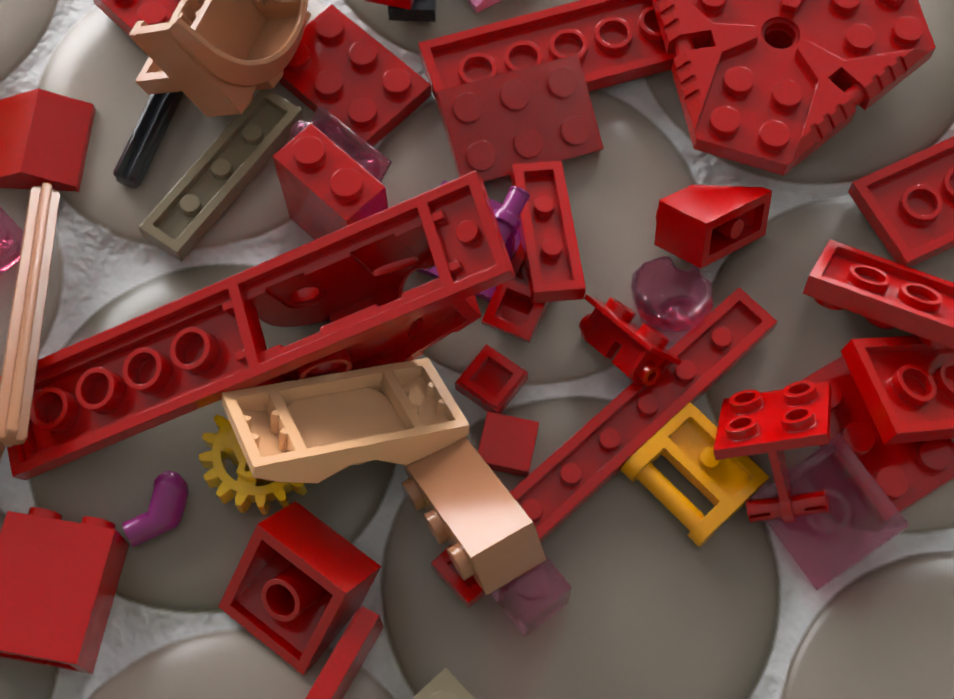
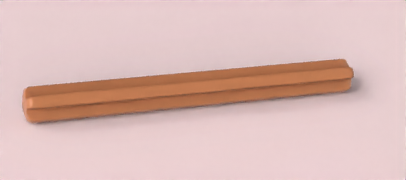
(27, 315)

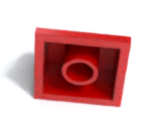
(297, 585)

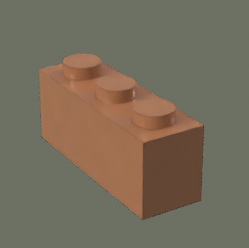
(474, 513)

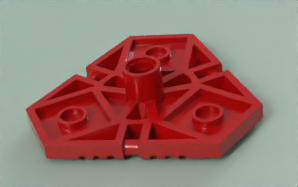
(785, 75)

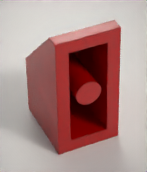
(711, 221)

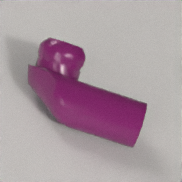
(164, 511)

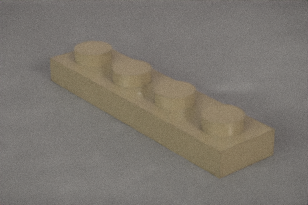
(220, 174)

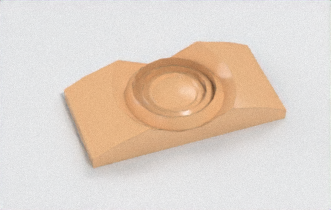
(344, 419)

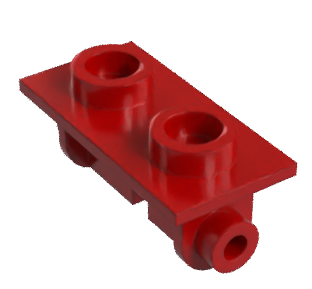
(641, 348)

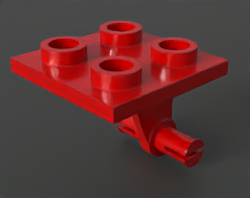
(774, 423)

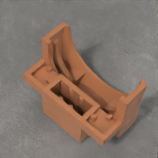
(220, 50)

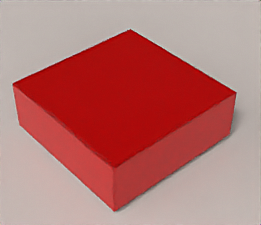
(491, 380)
(508, 443)

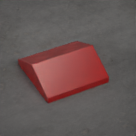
(44, 140)

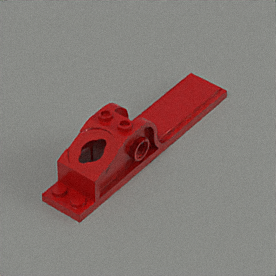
(214, 337)

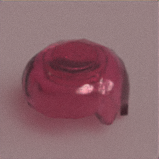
(669, 296)

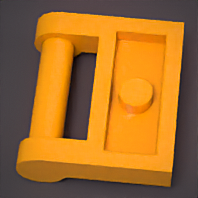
(688, 445)

